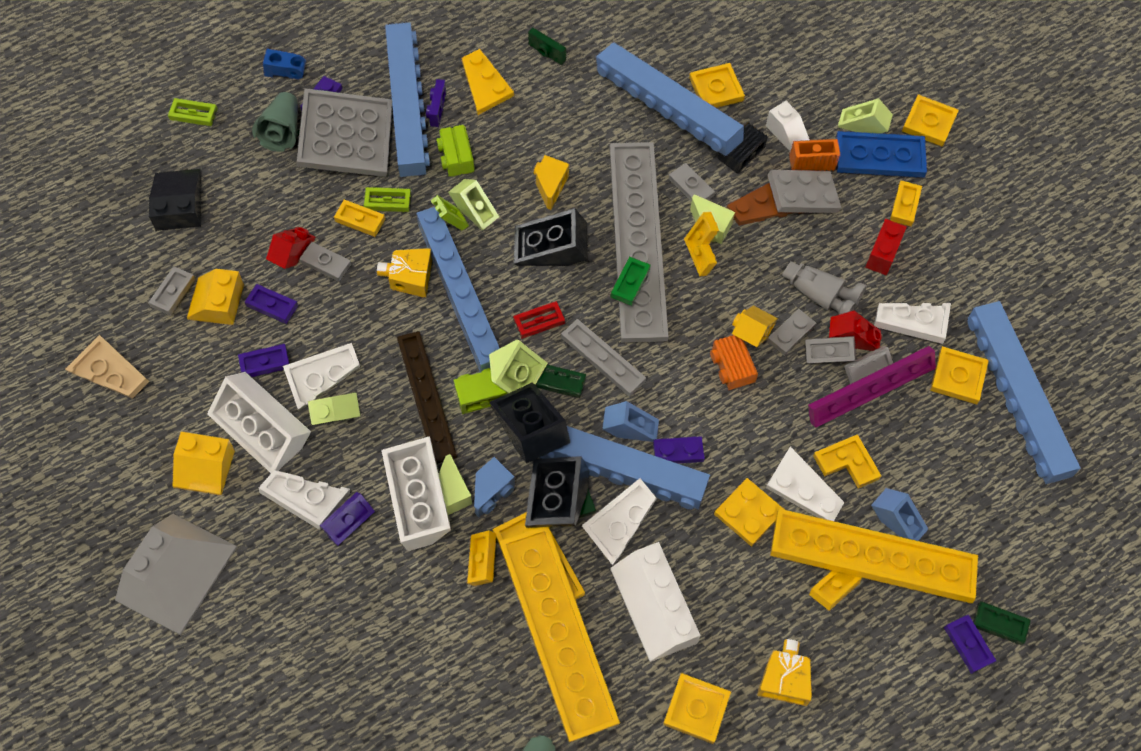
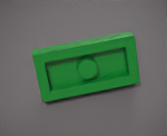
(630, 281)

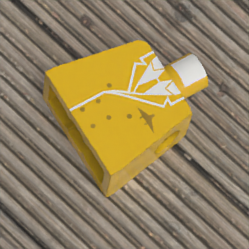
(408, 271)
(787, 676)

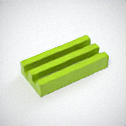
(191, 115)
(387, 203)
(450, 213)

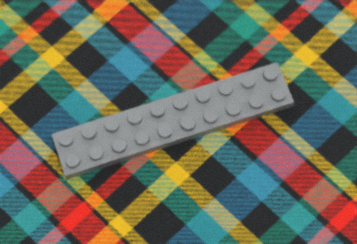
(639, 237)

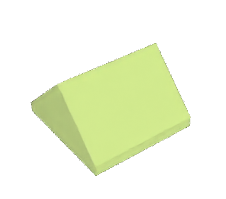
(515, 366)

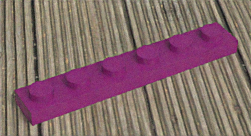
(872, 386)

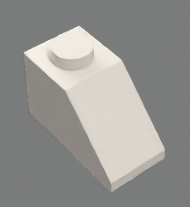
(786, 124)

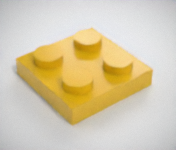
(717, 85)
(930, 120)
(959, 375)
(748, 512)
(697, 708)

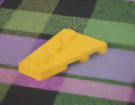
(485, 82)

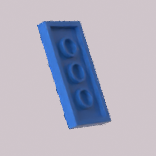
(881, 154)

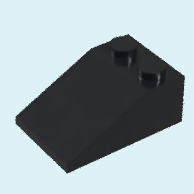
(176, 200)
(552, 240)
(531, 422)
(556, 492)

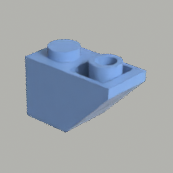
(491, 484)

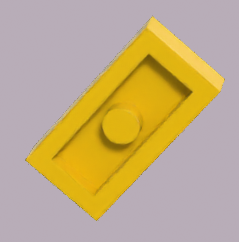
(906, 203)
(359, 218)
(481, 558)
(834, 588)

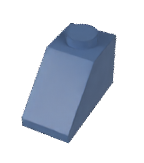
(630, 422)
(899, 514)

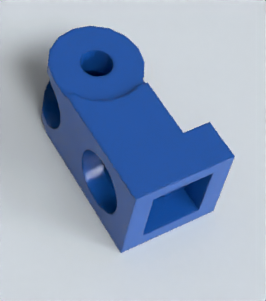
(283, 64)

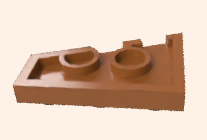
(756, 206)

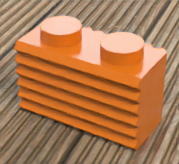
(814, 155)
(734, 362)

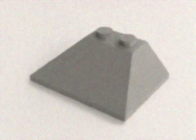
(173, 572)

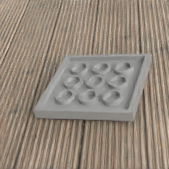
(344, 133)

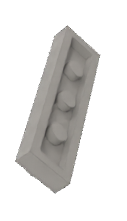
(603, 357)

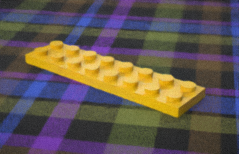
(875, 556)
(559, 633)

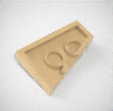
(108, 368)

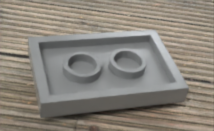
(804, 191)

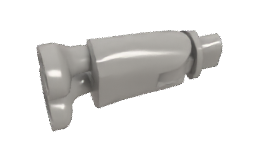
(824, 287)

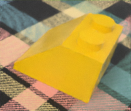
(216, 297)
(201, 463)

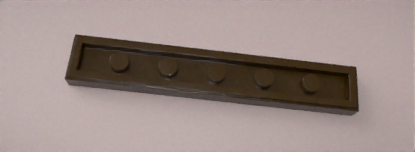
(426, 395)

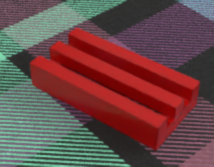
(541, 327)

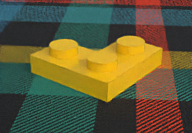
(698, 243)
(850, 455)

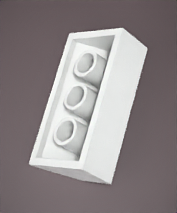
(258, 421)
(416, 493)
(655, 602)

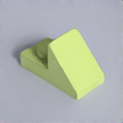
(334, 408)

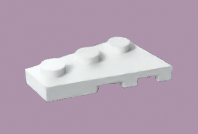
(917, 321)
(320, 373)
(803, 487)
(303, 498)
(620, 519)

